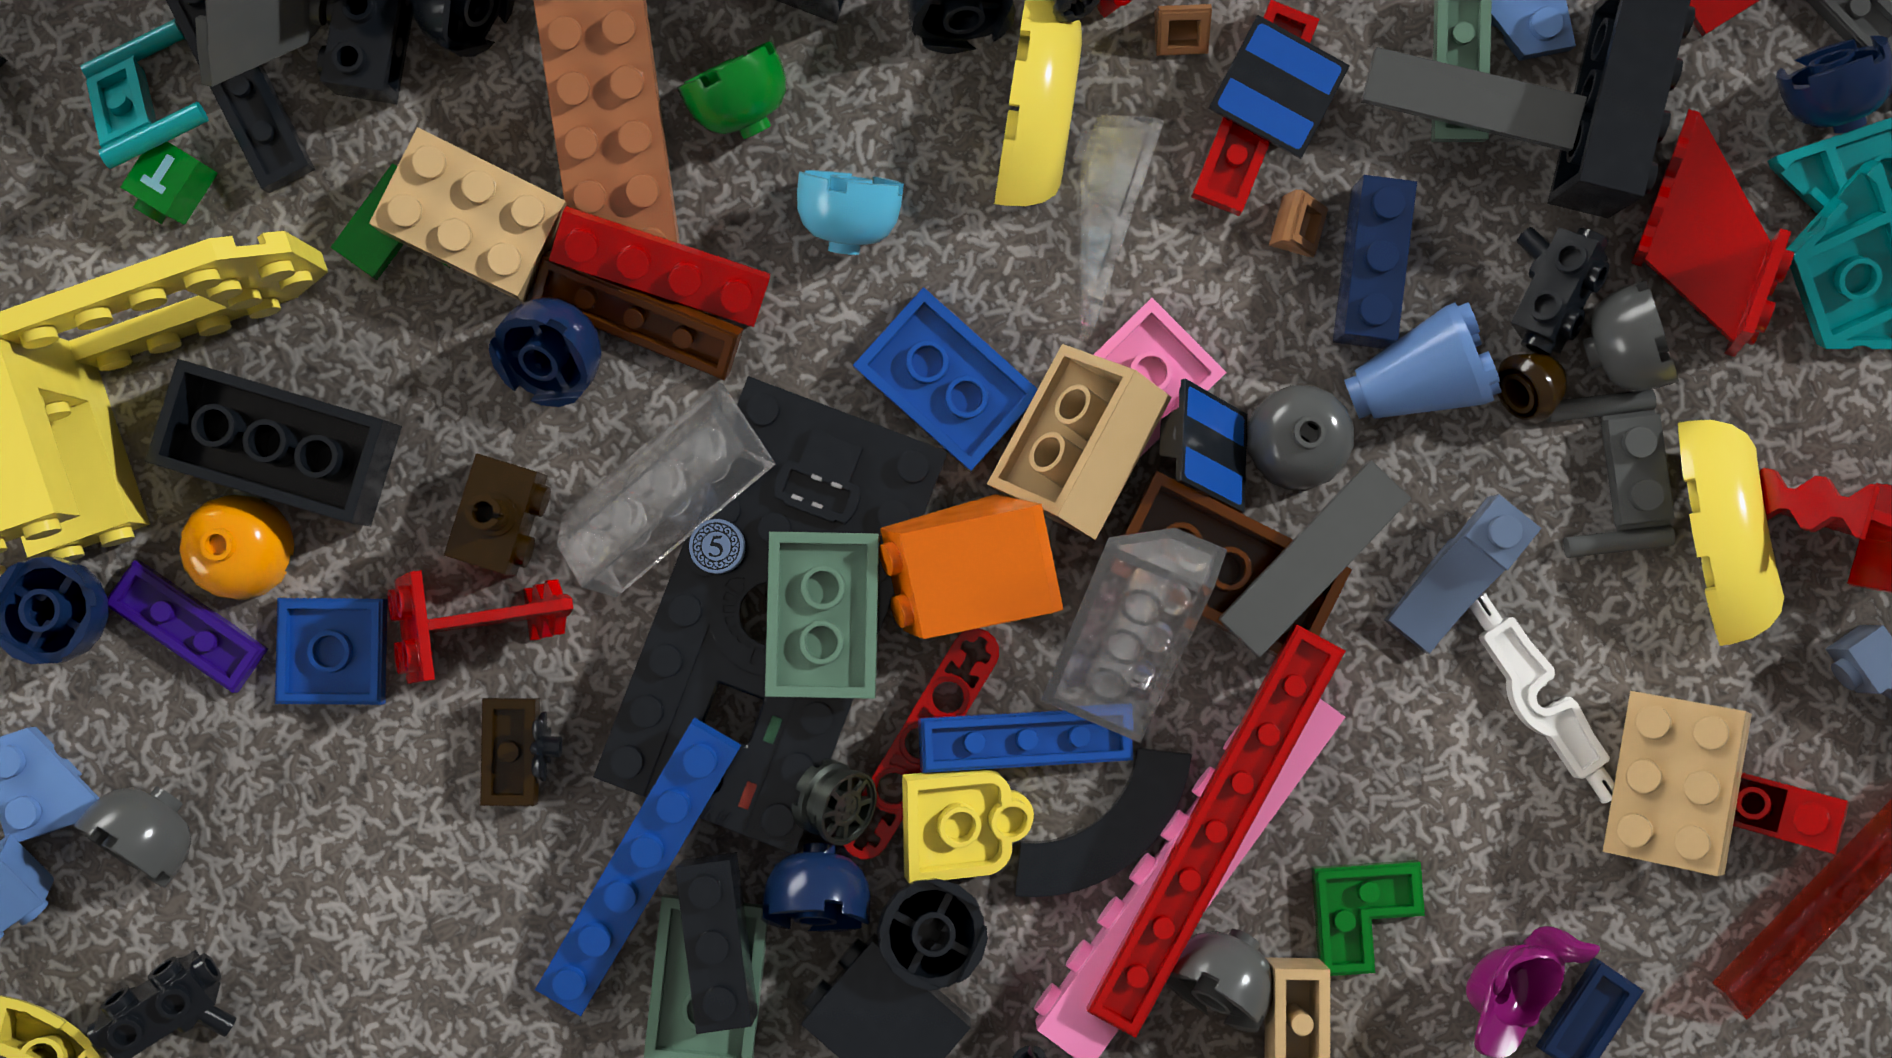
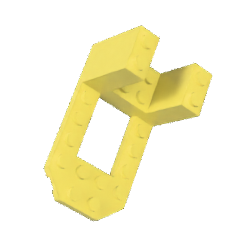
(59, 441)

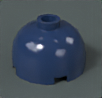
(1839, 84)
(547, 351)
(50, 610)
(817, 891)

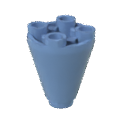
(1427, 369)

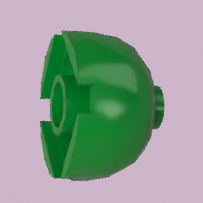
(737, 92)

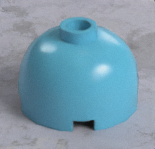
(848, 208)

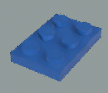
(946, 379)

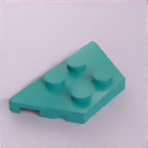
(1825, 166)
(1847, 264)

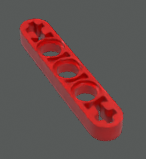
(898, 758)

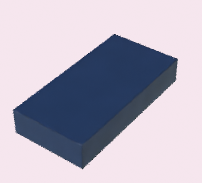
(1590, 1014)

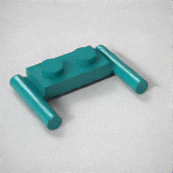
(123, 99)

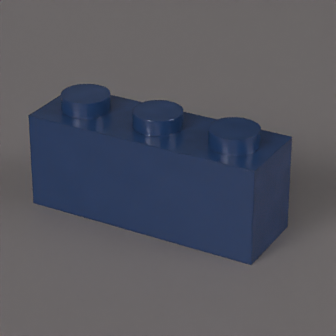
(1374, 262)

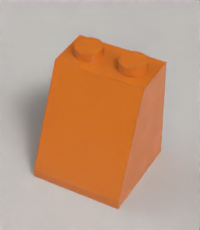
(970, 567)

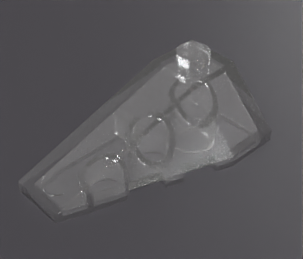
(1109, 184)

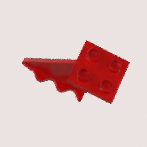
(1710, 240)
(1862, 515)
(543, 609)

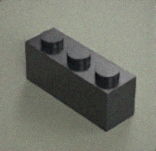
(716, 943)

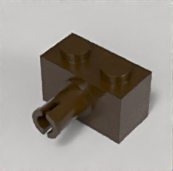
(498, 515)

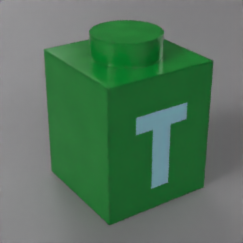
(168, 183)

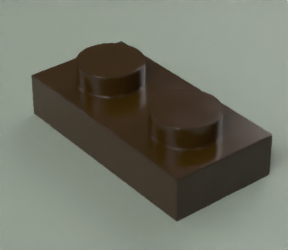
(506, 752)

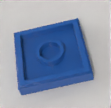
(331, 651)

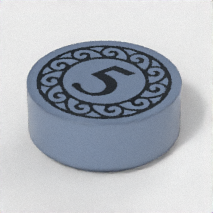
(717, 546)

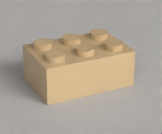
(469, 214)
(1677, 783)

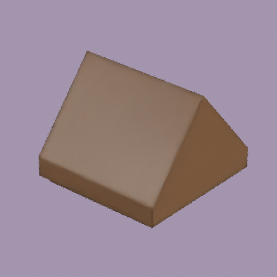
(1182, 29)
(1299, 224)

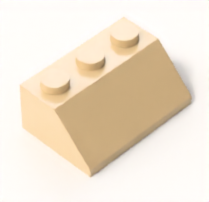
(1080, 439)

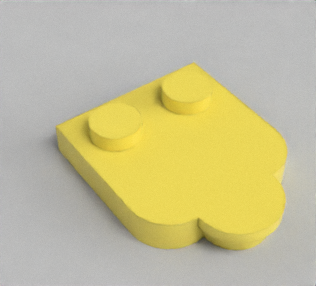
(960, 823)

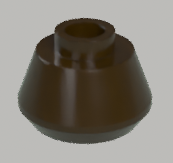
(1531, 385)

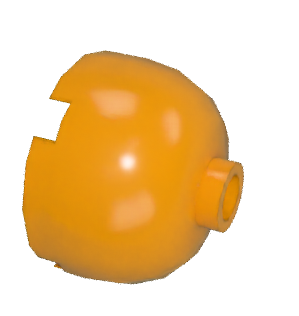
(236, 547)

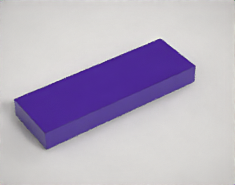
(186, 626)

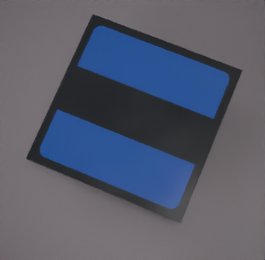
(1279, 86)
(1208, 445)

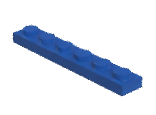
(638, 866)

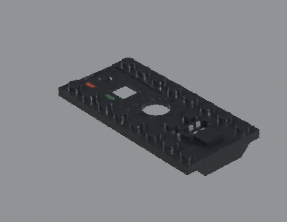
(826, 479)

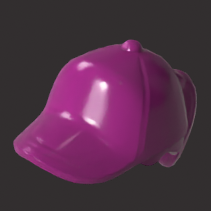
(1518, 983)

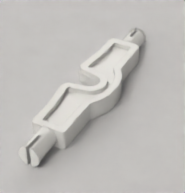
(1525, 675)

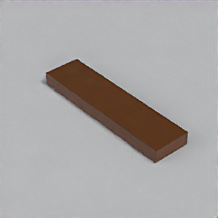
(644, 318)

